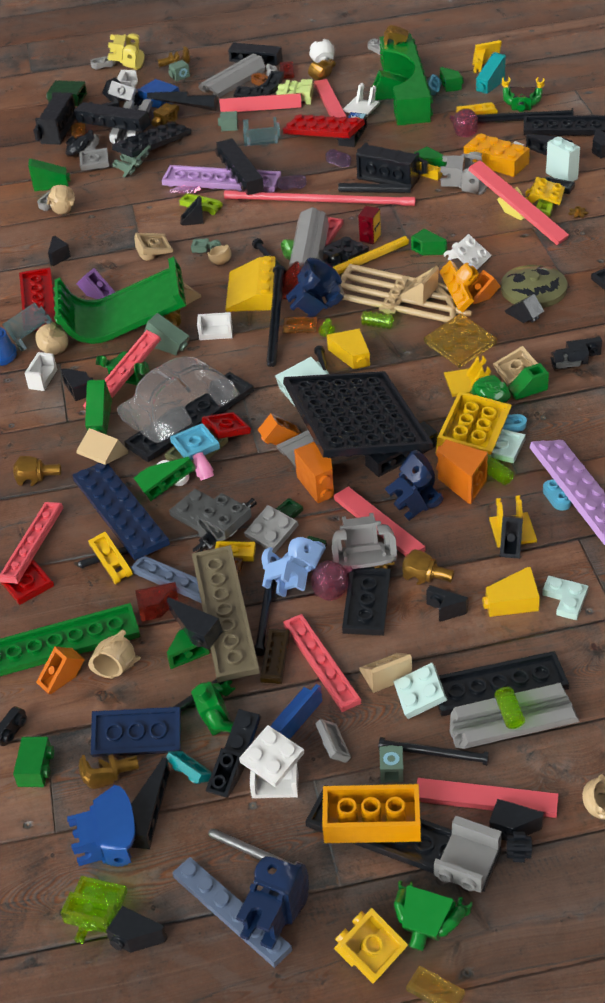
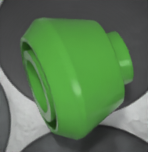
(286, 247)

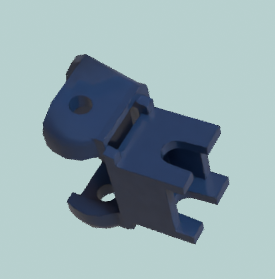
(316, 281)
(278, 901)

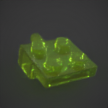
(92, 906)

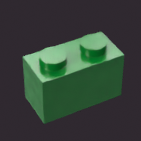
(33, 762)

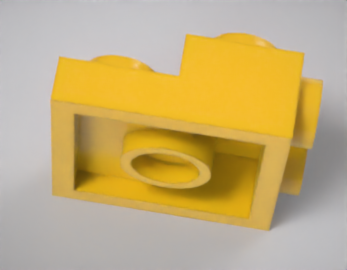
(370, 945)

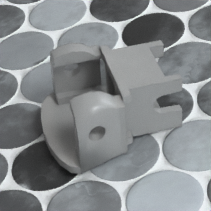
(462, 178)

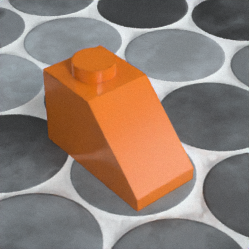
(483, 287)
(277, 430)
(59, 669)

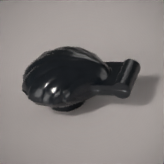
(78, 144)

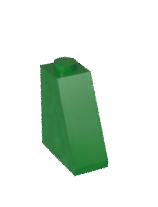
(384, 84)
(47, 175)
(97, 406)

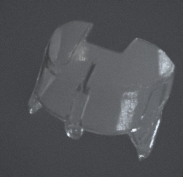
(161, 399)

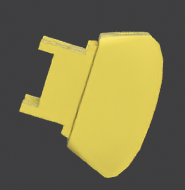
(128, 55)

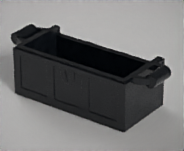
(55, 119)
(389, 165)

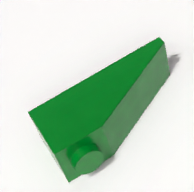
(162, 476)

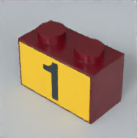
(369, 225)

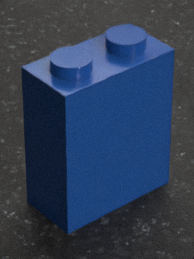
(157, 86)

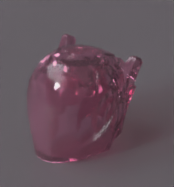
(465, 123)
(329, 580)

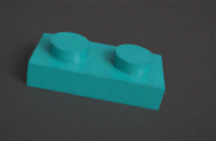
(184, 763)

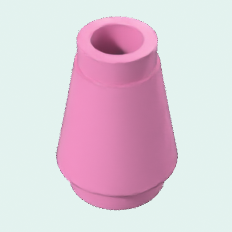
(203, 467)

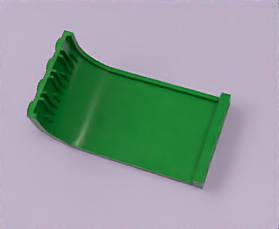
(122, 311)

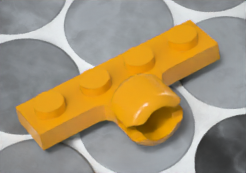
(458, 281)

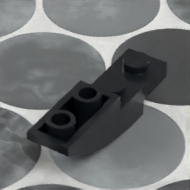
(228, 767)

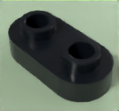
(11, 724)

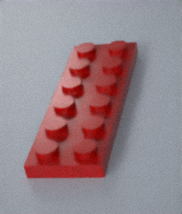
(323, 126)
(38, 288)

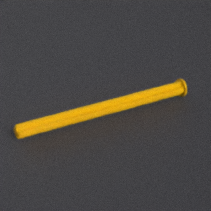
(373, 254)

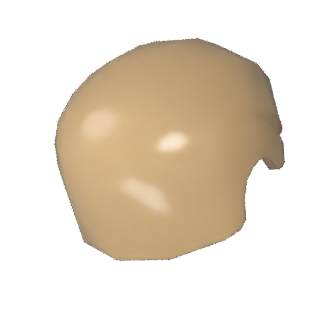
(220, 254)

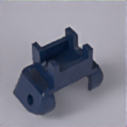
(415, 486)

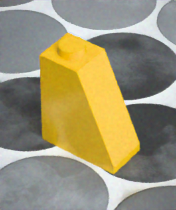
(349, 348)
(512, 595)

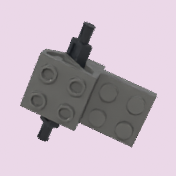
(211, 517)

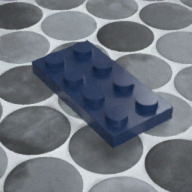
(136, 731)

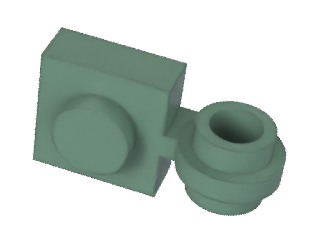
(203, 245)

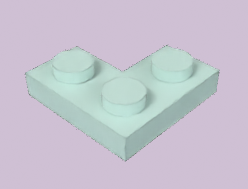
(569, 593)

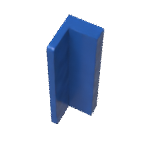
(298, 711)

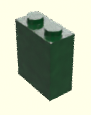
(77, 88)

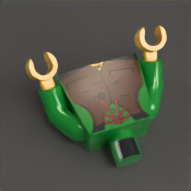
(522, 97)

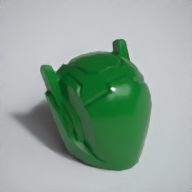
(491, 388)

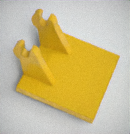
(483, 53)
(546, 191)
(464, 379)
(528, 533)

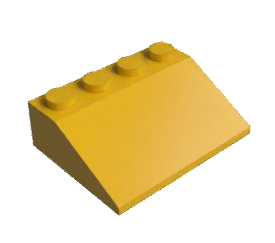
(251, 286)
(474, 422)

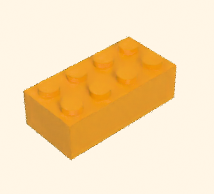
(499, 154)
(371, 813)

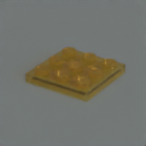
(460, 340)

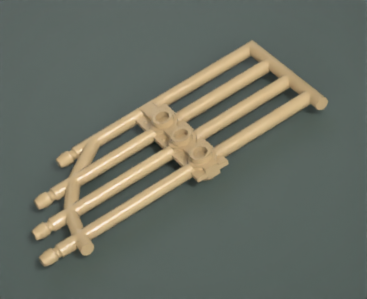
(393, 299)

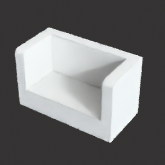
(128, 78)
(215, 326)
(41, 371)
(286, 788)

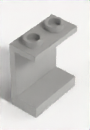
(468, 854)

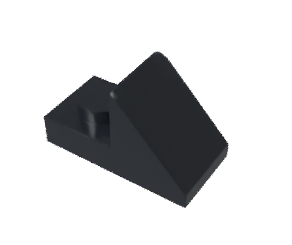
(449, 603)

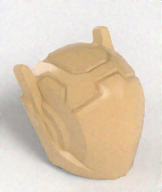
(61, 199)
(51, 339)
(113, 656)

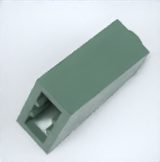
(172, 338)

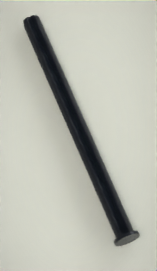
(520, 116)
(275, 315)

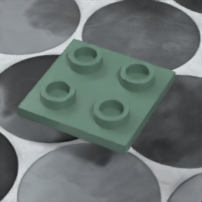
(133, 162)

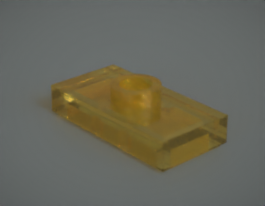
(433, 988)

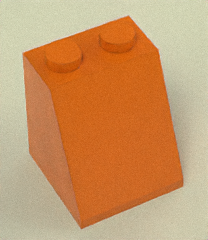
(462, 469)
(314, 472)

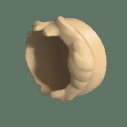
(595, 797)

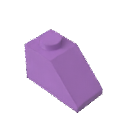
(94, 285)

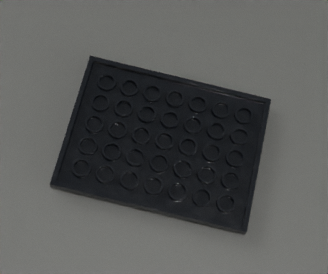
(356, 414)

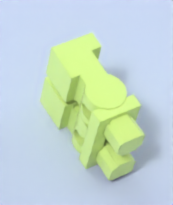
(304, 87)

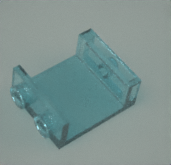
(261, 135)
(25, 323)

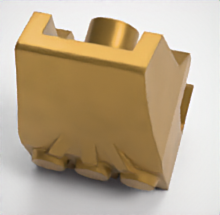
(396, 33)

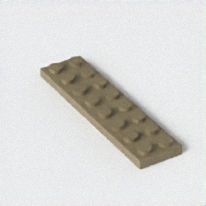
(222, 597)

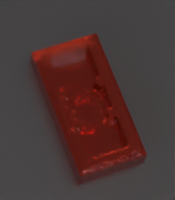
(287, 68)

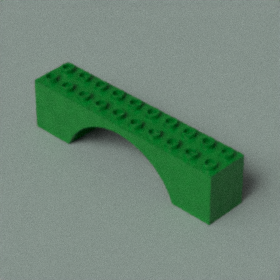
(413, 97)

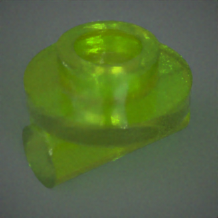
(326, 328)

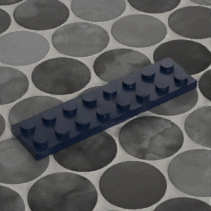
(121, 510)

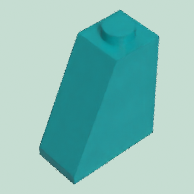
(491, 74)

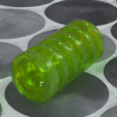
(377, 319)
(499, 471)
(509, 707)

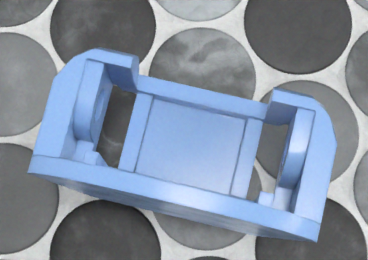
(293, 567)

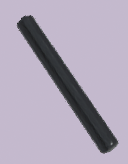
(376, 188)

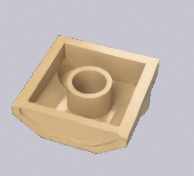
(151, 245)
(513, 363)

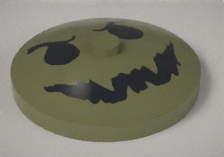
(543, 281)

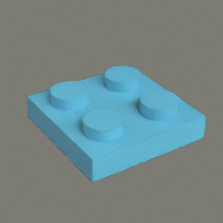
(194, 441)

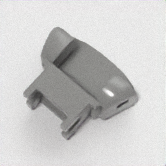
(362, 544)

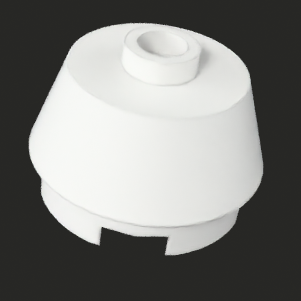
(322, 51)

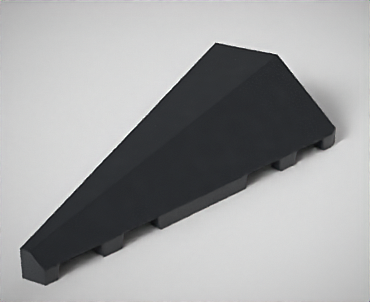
(200, 101)

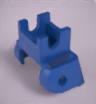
(105, 830)

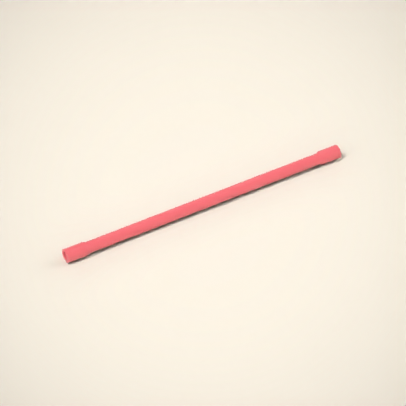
(403, 201)

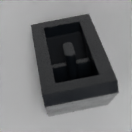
(193, 214)
(58, 251)

